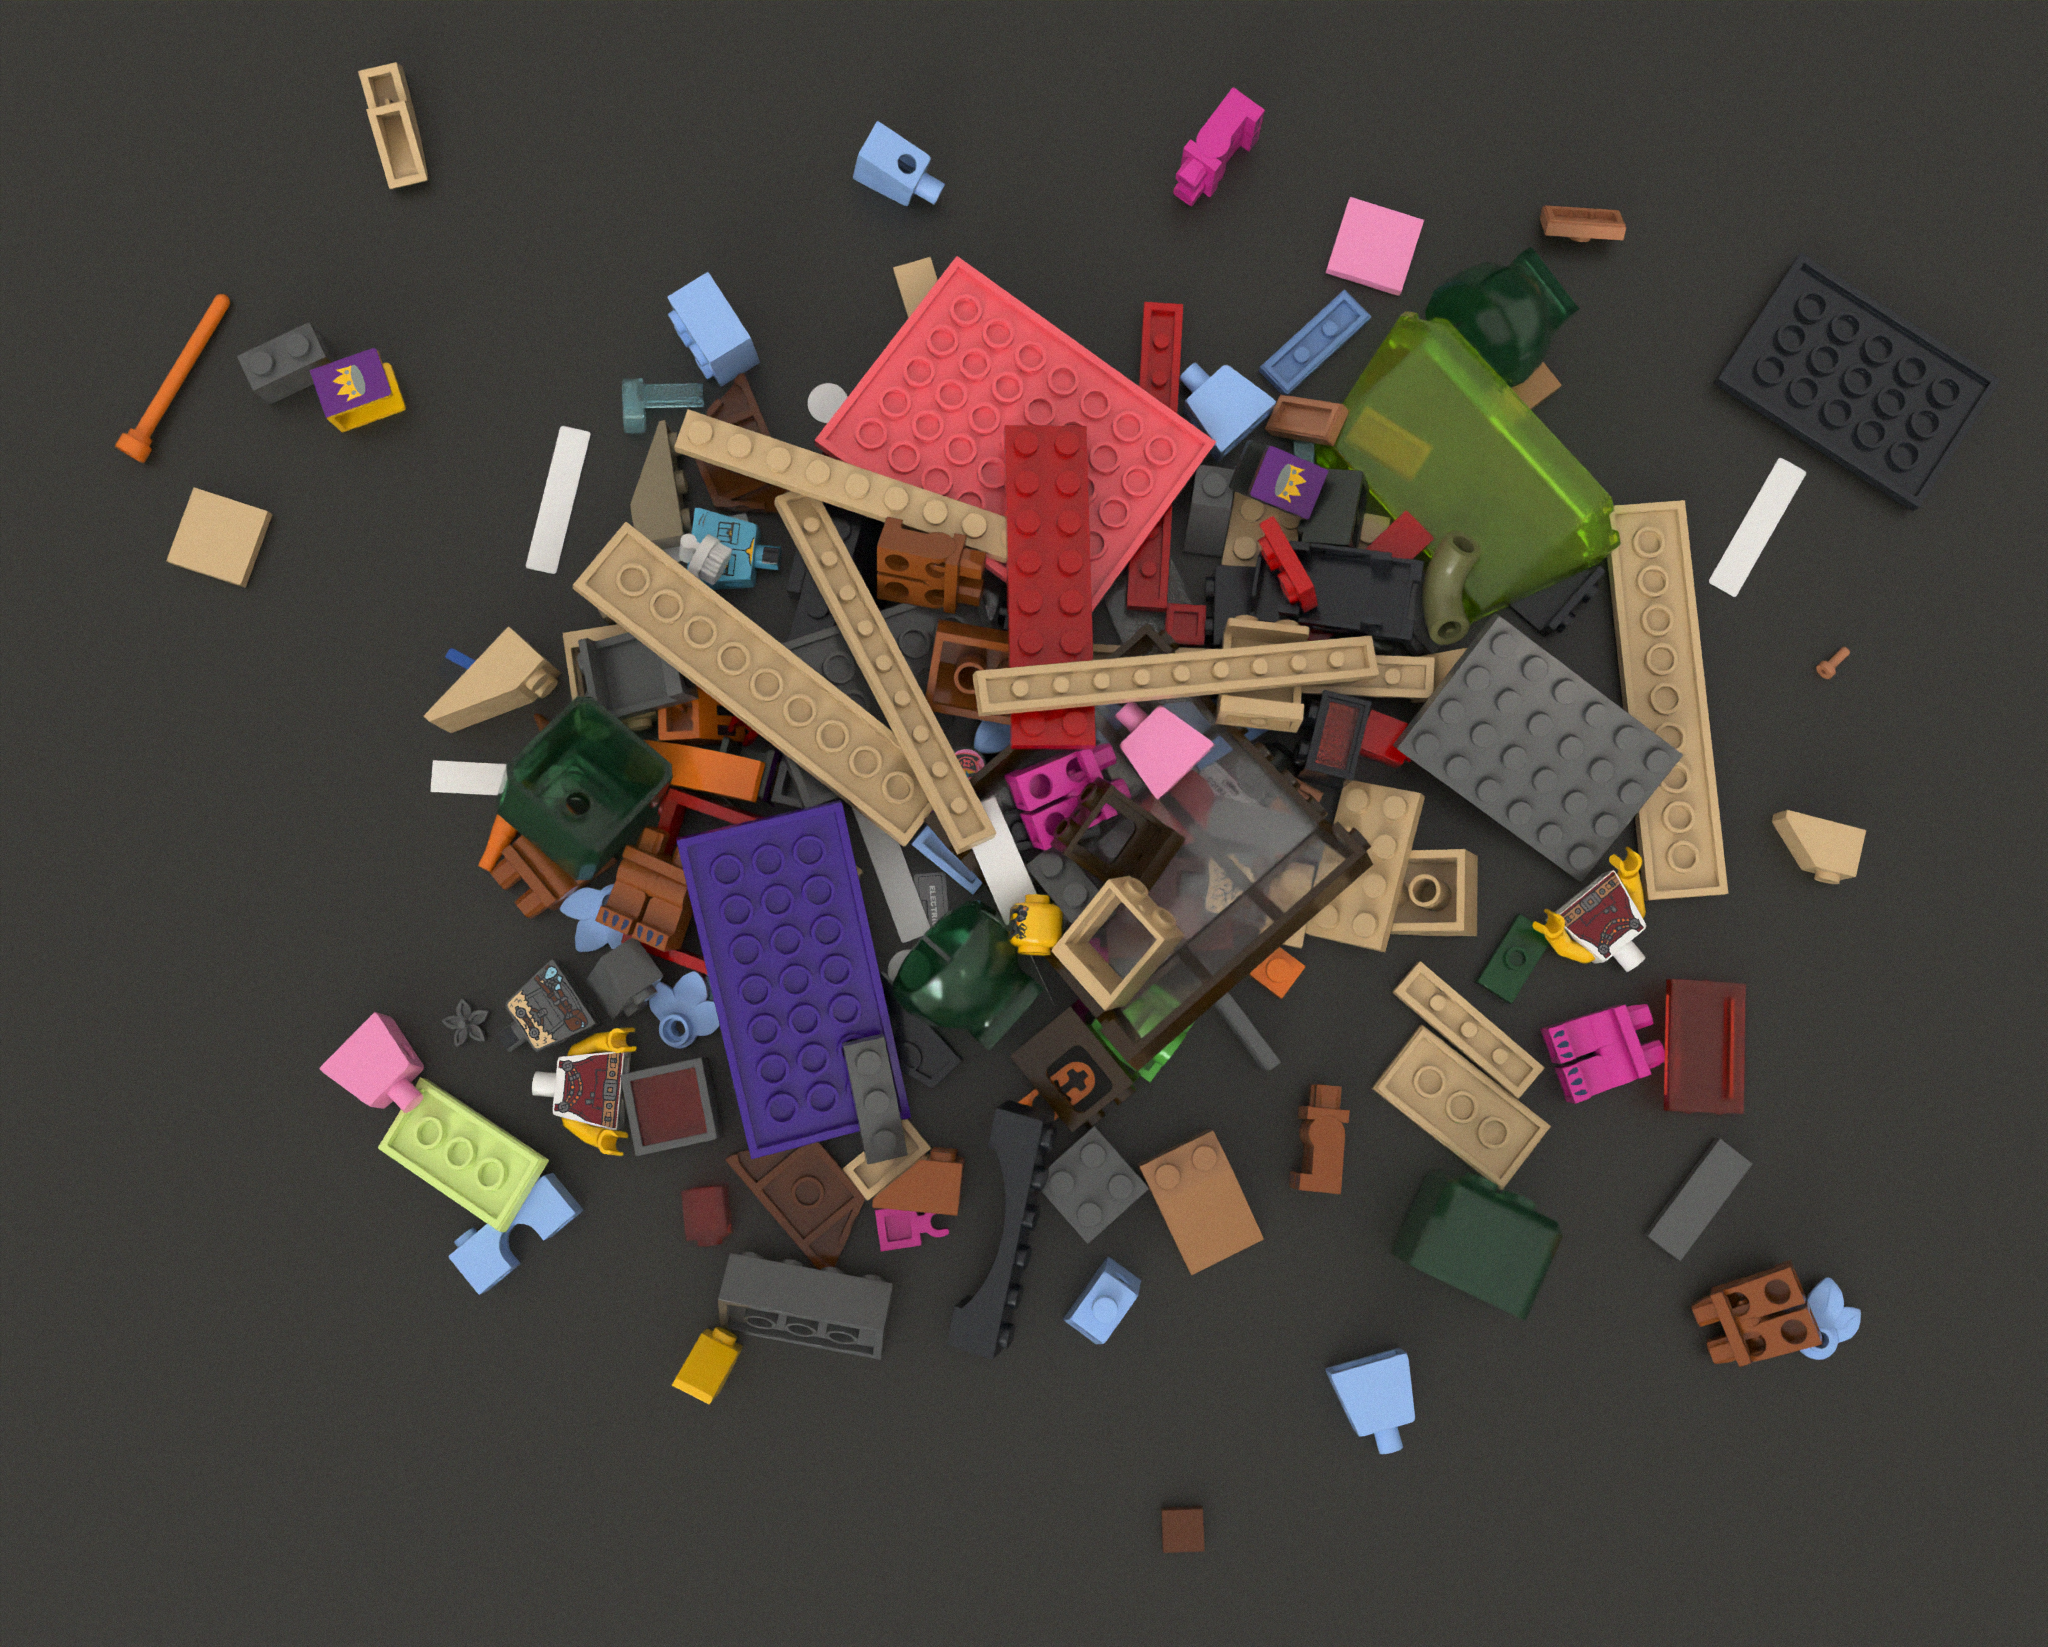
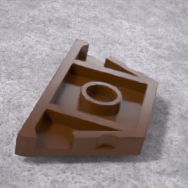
(728, 488)
(805, 1196)

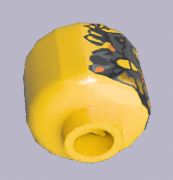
(1035, 925)

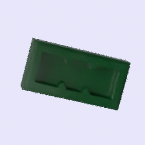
(1513, 959)

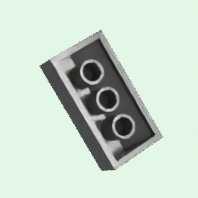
(805, 1305)

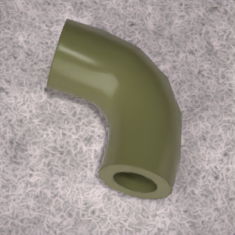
(1444, 587)

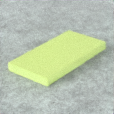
(464, 1156)

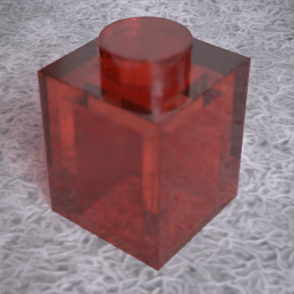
(707, 1214)

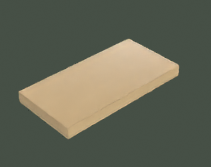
(1460, 1107)

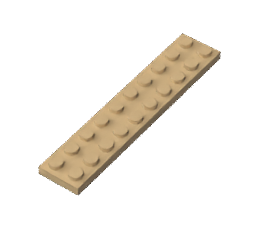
(756, 680)
(1667, 693)

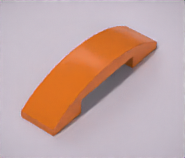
(712, 770)

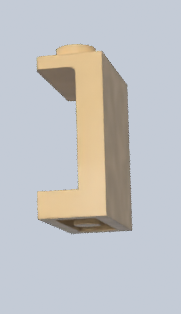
(1269, 708)

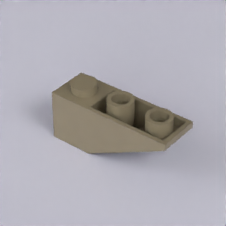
(658, 497)

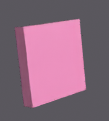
(1374, 246)

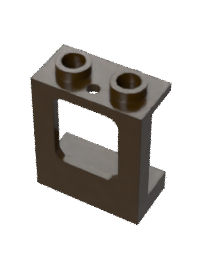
(1144, 853)
(1054, 1041)

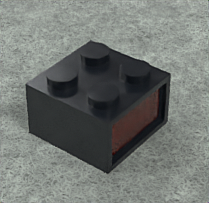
(1331, 739)

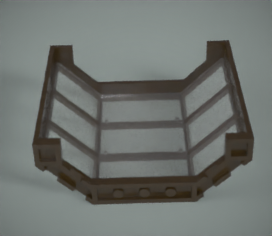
(1239, 885)

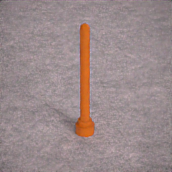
(137, 441)

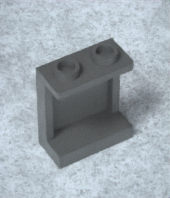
(631, 677)

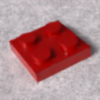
(1292, 576)

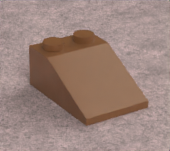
(1200, 1201)

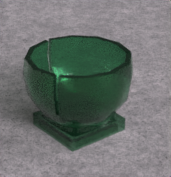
(1506, 312)
(979, 985)

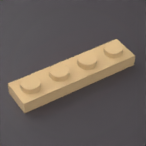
(1468, 1029)

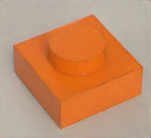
(1278, 972)

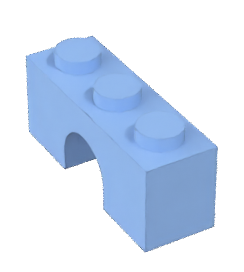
(486, 1255)

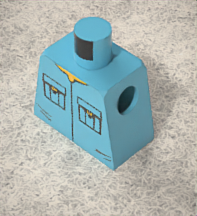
(745, 542)

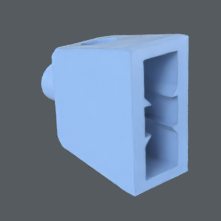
(895, 167)
(1224, 406)
(1104, 1301)
(1376, 1396)

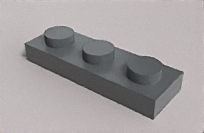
(874, 1099)

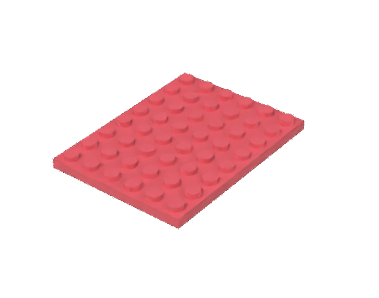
(986, 361)

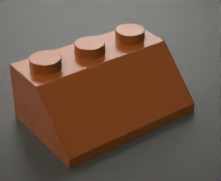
(956, 656)
(927, 1185)

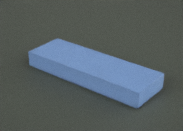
(1315, 343)

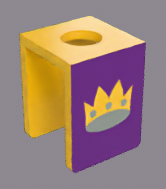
(357, 390)

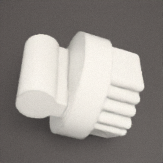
(705, 558)

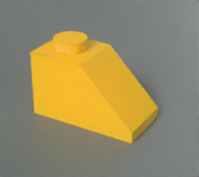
(708, 1364)

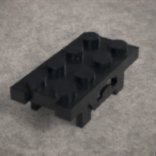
(1354, 588)

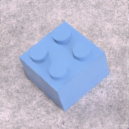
(712, 330)

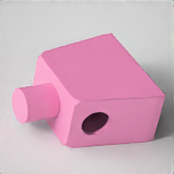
(1161, 746)
(377, 1065)

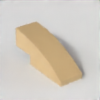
(394, 125)

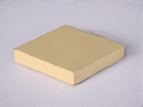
(219, 537)

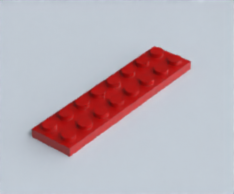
(1048, 571)

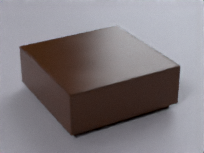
(1182, 1529)

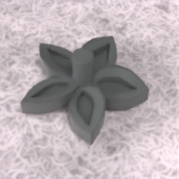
(467, 1023)

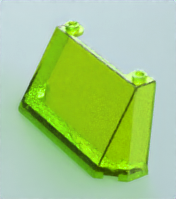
(1470, 458)

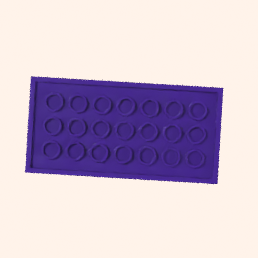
(788, 970)

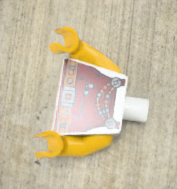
(1601, 917)
(590, 1088)

